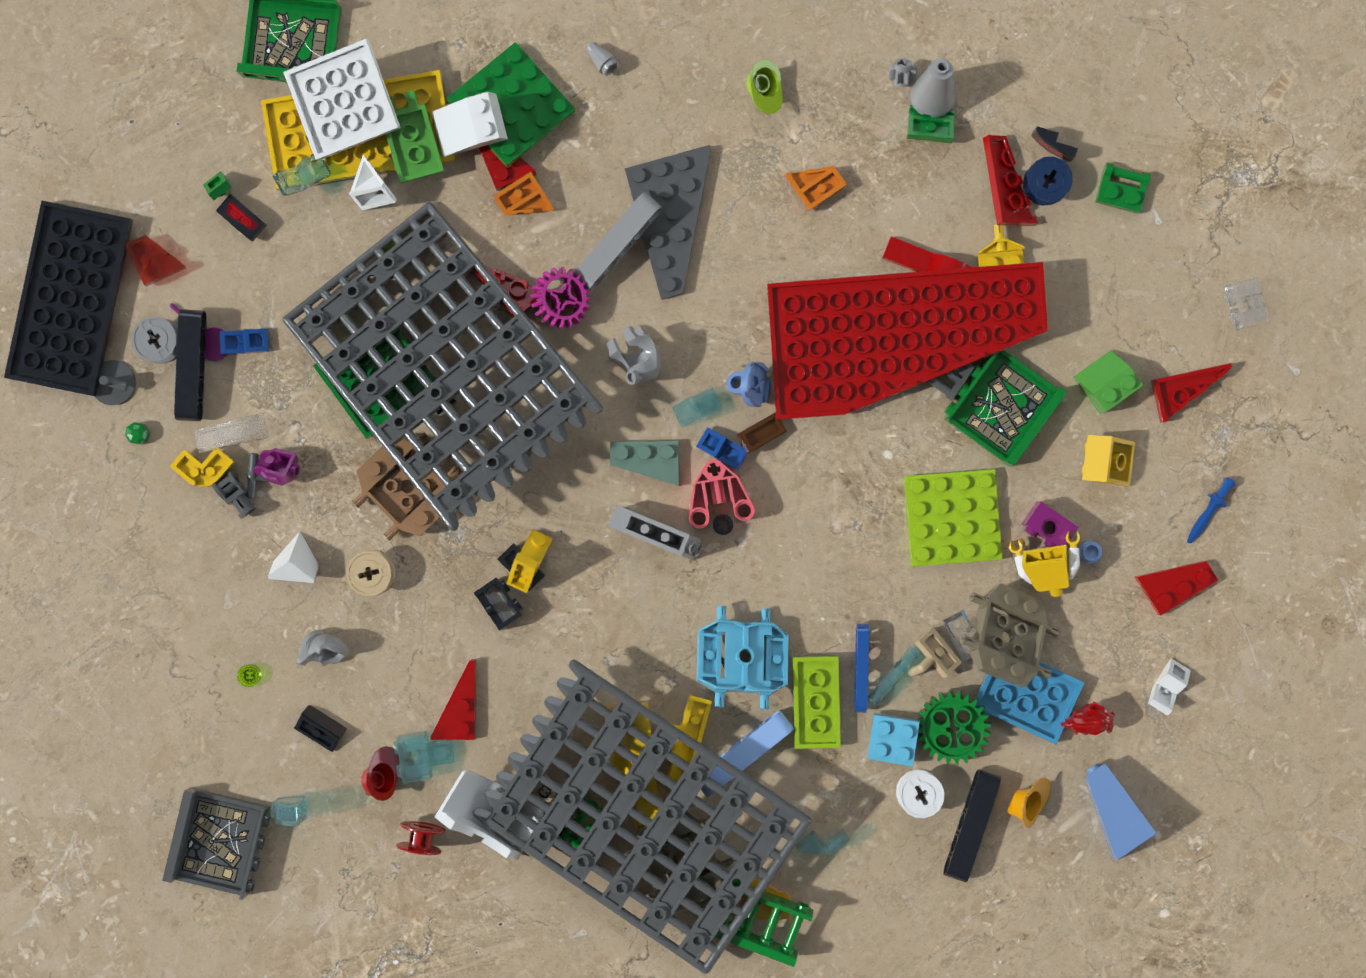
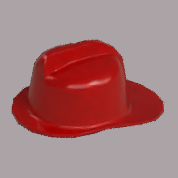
(381, 776)

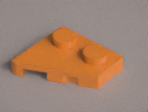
(815, 185)
(523, 197)

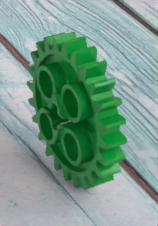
(974, 726)

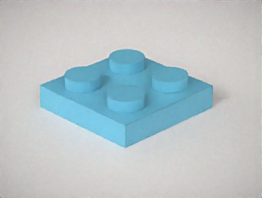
(893, 739)

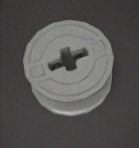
(144, 340)

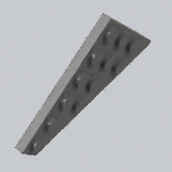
(678, 187)

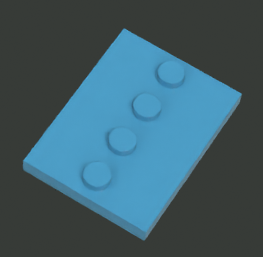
(1035, 707)

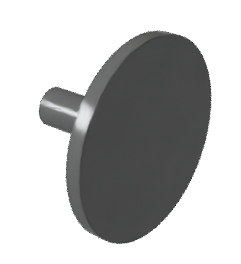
(115, 383)

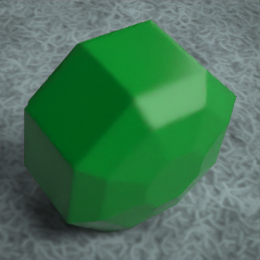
(137, 433)

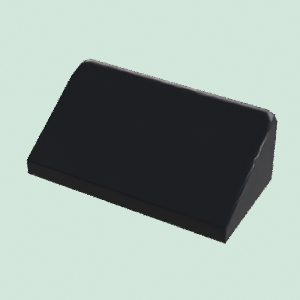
(320, 728)

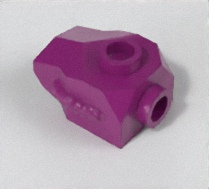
(277, 466)

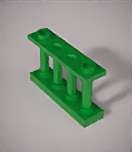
(764, 943)

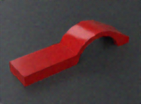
(918, 258)

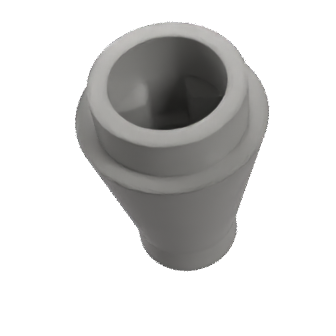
(603, 60)

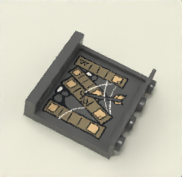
(217, 842)

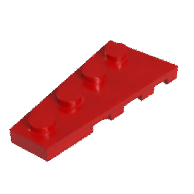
(1008, 197)

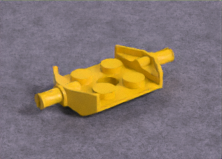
(1001, 251)

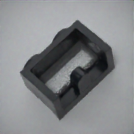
(498, 603)

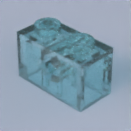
(418, 745)

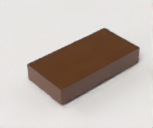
(761, 433)

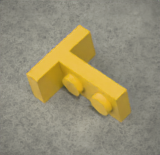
(528, 561)

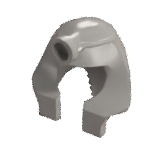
(641, 366)

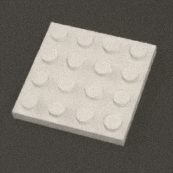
(342, 99)

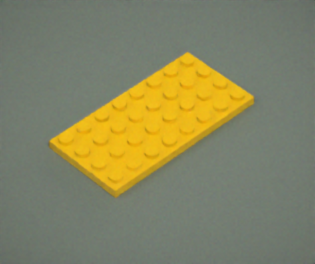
(290, 144)

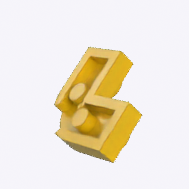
(204, 473)

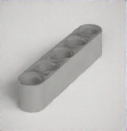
(618, 241)

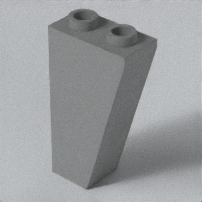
(655, 533)

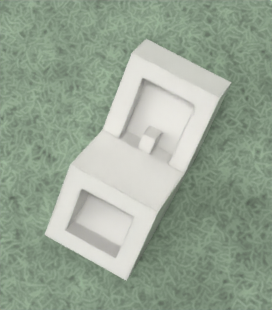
(1168, 685)

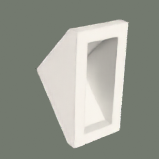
(369, 188)
(295, 562)

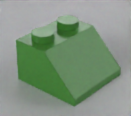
(1108, 381)

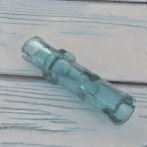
(894, 675)

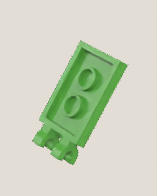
(414, 144)

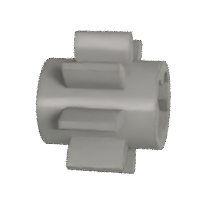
(902, 72)

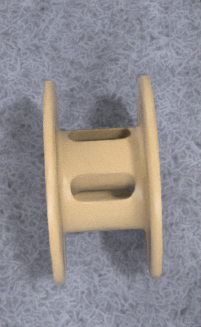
(360, 564)

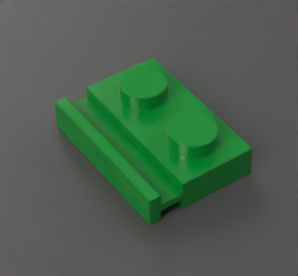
(929, 128)

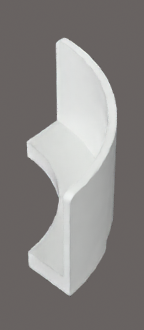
(467, 796)

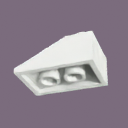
(469, 124)

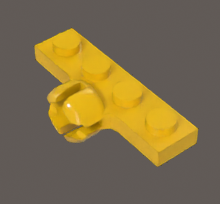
(692, 724)

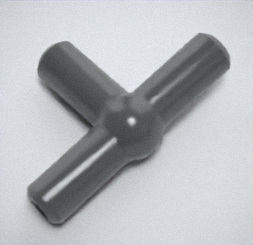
(252, 477)

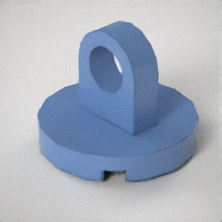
(754, 384)

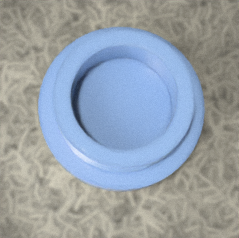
(1090, 552)

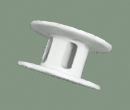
(933, 793)

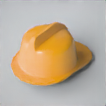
(1029, 802)

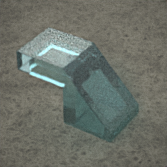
(301, 177)
(814, 845)

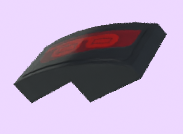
(1048, 138)
(241, 217)

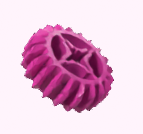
(557, 306)

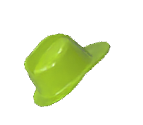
(765, 86)

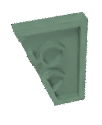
(648, 458)

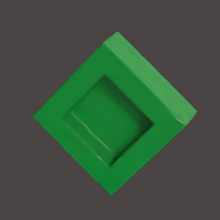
(217, 186)

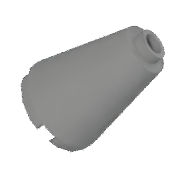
(934, 90)

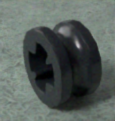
(729, 524)

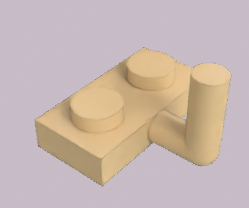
(937, 654)

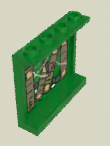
(287, 35)
(1003, 406)

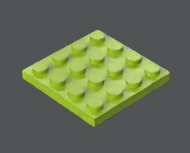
(952, 517)

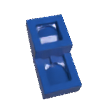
(243, 341)
(722, 449)

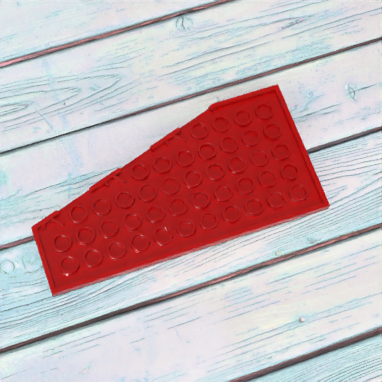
(877, 335)

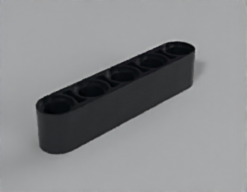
(190, 365)
(972, 825)

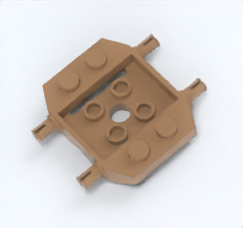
(391, 496)

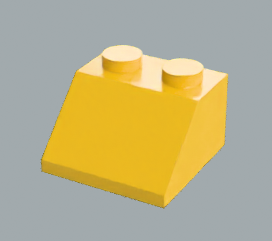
(1108, 460)

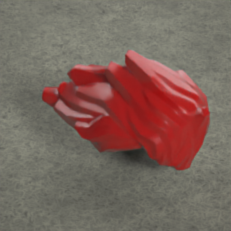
(1090, 720)

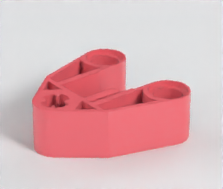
(737, 493)

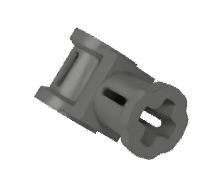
(233, 492)

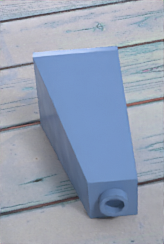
(1117, 813)

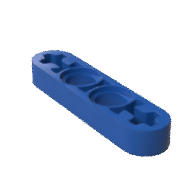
(861, 668)

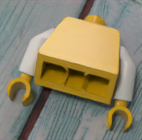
(1048, 567)

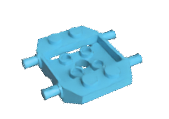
(767, 652)

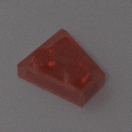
(152, 260)

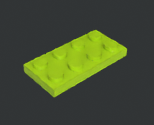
(816, 702)

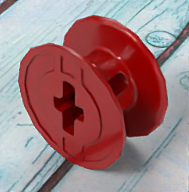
(420, 838)

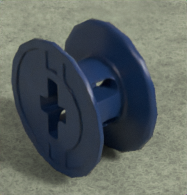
(1059, 184)

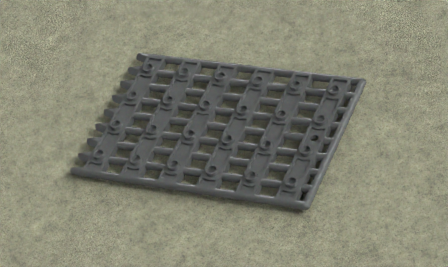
(455, 380)
(697, 856)

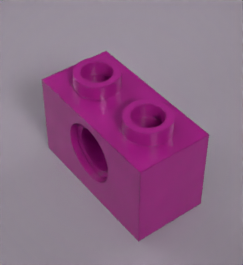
(1039, 516)

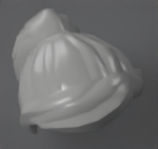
(321, 648)

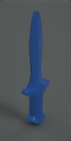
(1215, 502)

